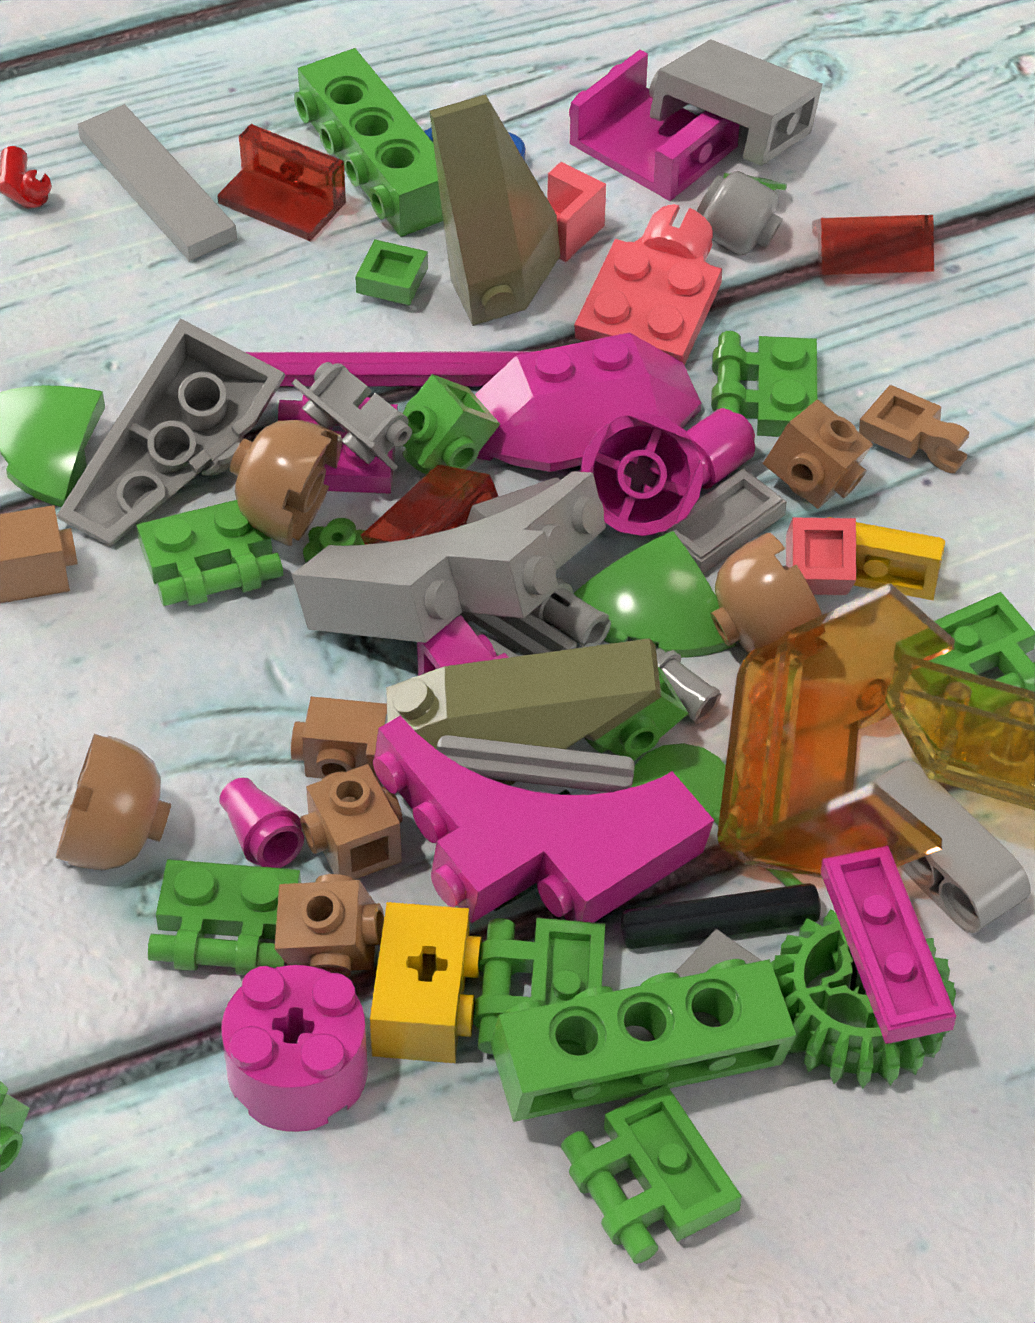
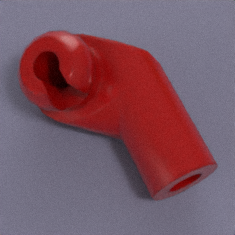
(18, 183)

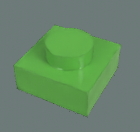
(391, 272)

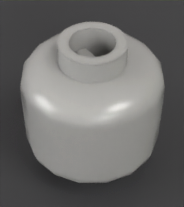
(740, 212)

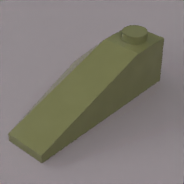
(493, 212)
(532, 697)

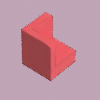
(578, 206)
(824, 553)

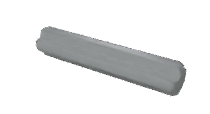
(540, 764)

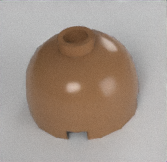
(284, 477)
(760, 596)
(113, 807)

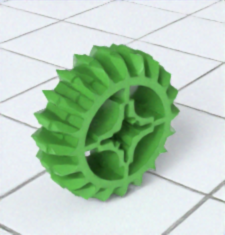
(836, 1018)

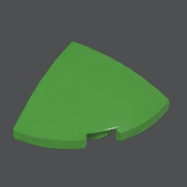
(46, 437)
(659, 597)

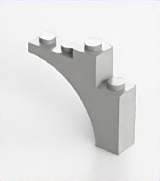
(426, 581)

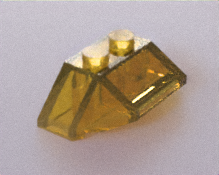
(967, 729)

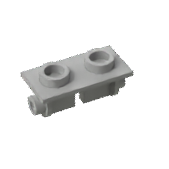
(369, 431)

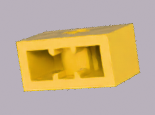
(421, 983)

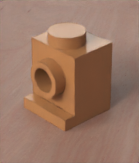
(337, 735)

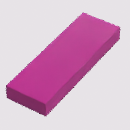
(887, 945)

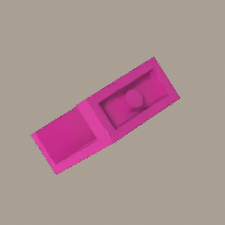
(664, 156)

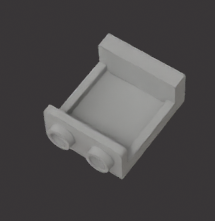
(743, 89)

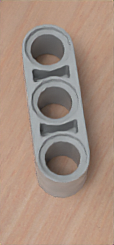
(973, 872)

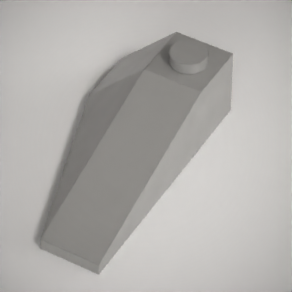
(176, 423)

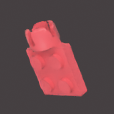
(655, 285)

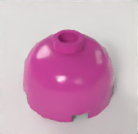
(644, 473)

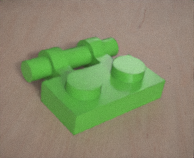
(783, 373)
(206, 554)
(989, 637)
(218, 901)
(562, 964)
(670, 1162)

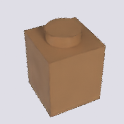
(34, 554)

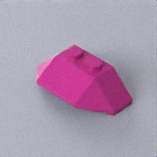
(564, 394)

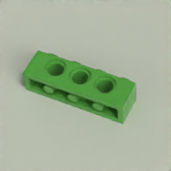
(373, 137)
(547, 1080)

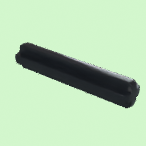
(726, 913)

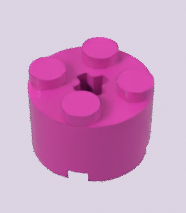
(295, 1046)

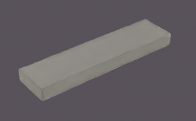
(157, 182)

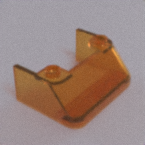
(797, 738)

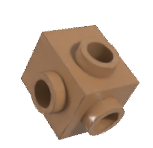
(819, 455)
(353, 822)
(328, 924)

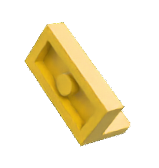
(899, 558)

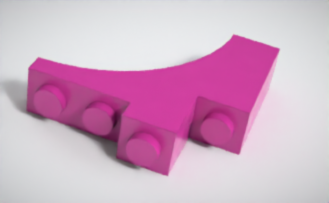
(503, 839)

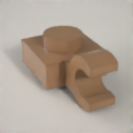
(909, 423)

